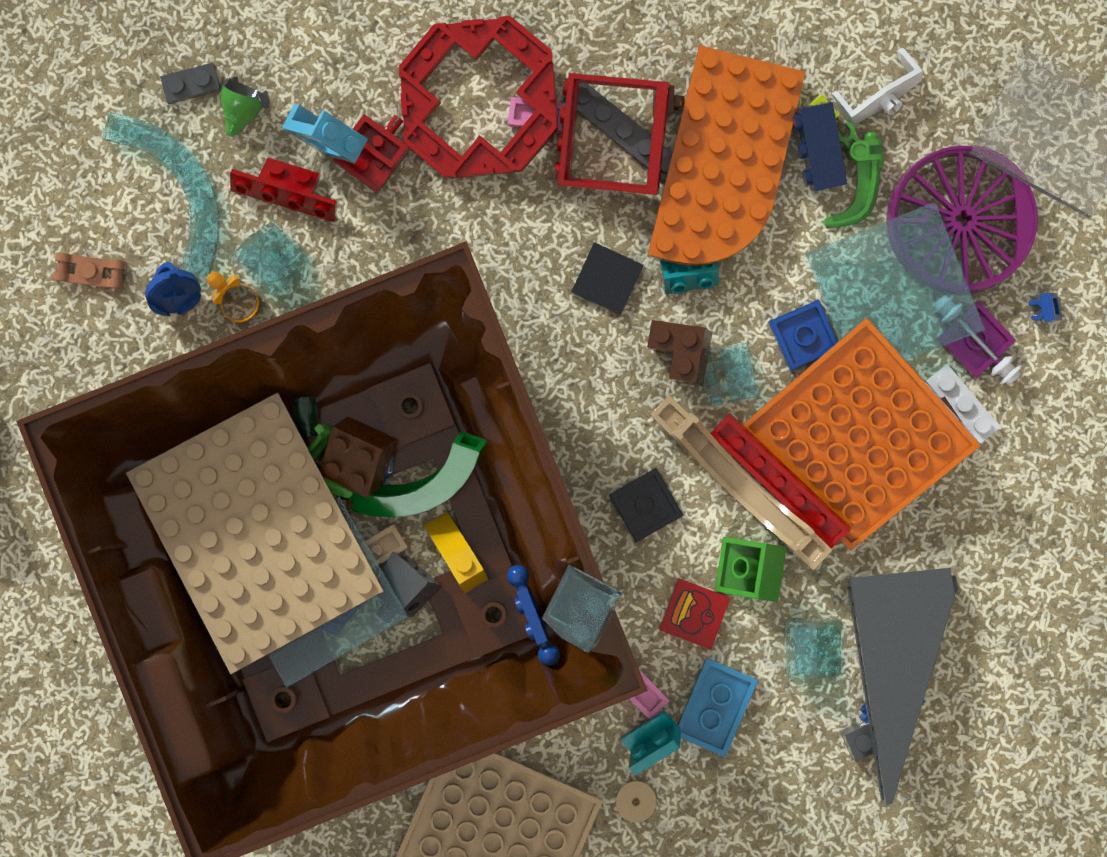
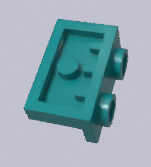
(683, 278)
(652, 741)

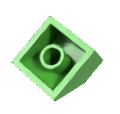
(750, 569)

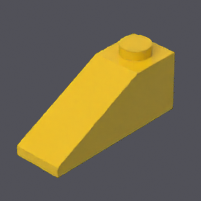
(456, 552)

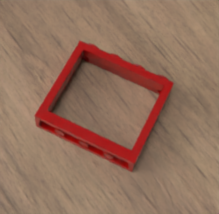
(568, 118)

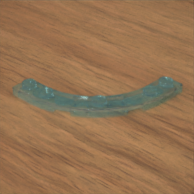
(191, 176)

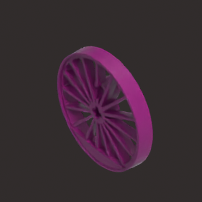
(1025, 213)

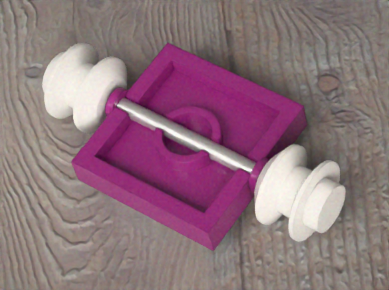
(984, 348)

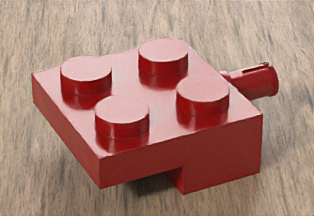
(379, 155)

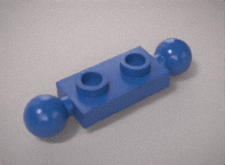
(548, 653)

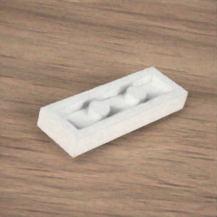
(964, 403)

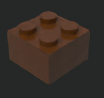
(357, 456)

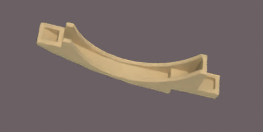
(717, 462)

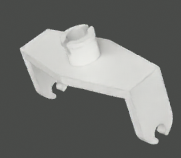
(885, 98)

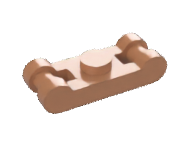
(89, 271)

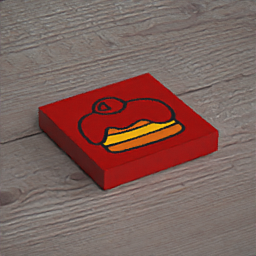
(694, 613)

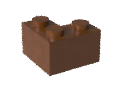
(689, 349)

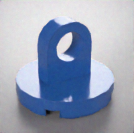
(172, 290)

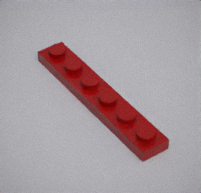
(780, 480)

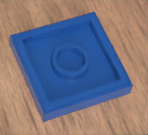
(803, 335)

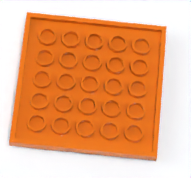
(863, 431)

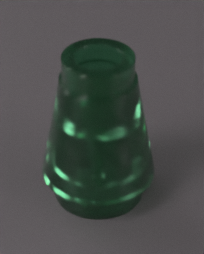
(306, 415)

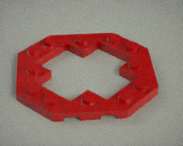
(537, 91)

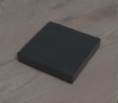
(607, 278)
(646, 505)

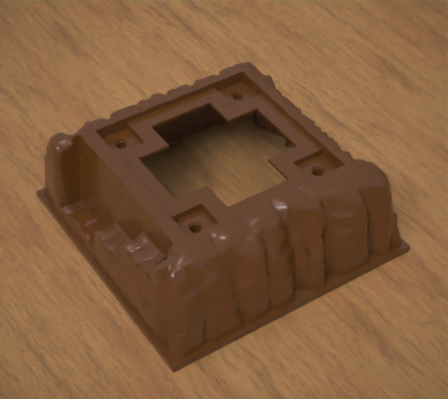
(221, 743)

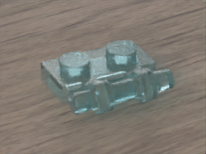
(737, 372)

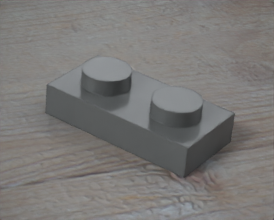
(190, 83)

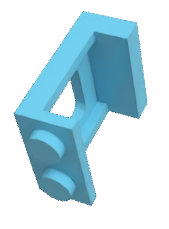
(325, 133)

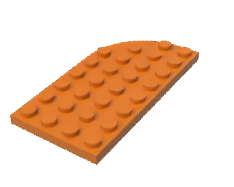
(725, 157)

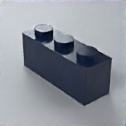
(819, 146)

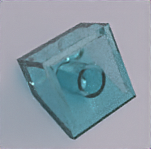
(271, 258)
(581, 608)
(812, 649)

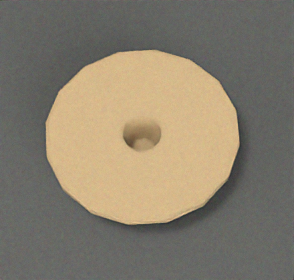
(636, 810)

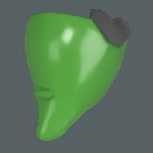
(240, 104)

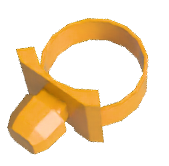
(218, 282)

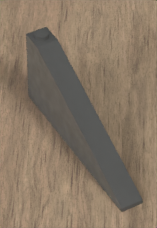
(897, 640)

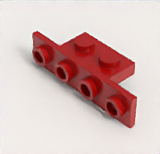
(286, 187)

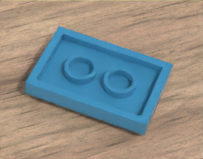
(716, 706)

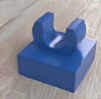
(1049, 308)

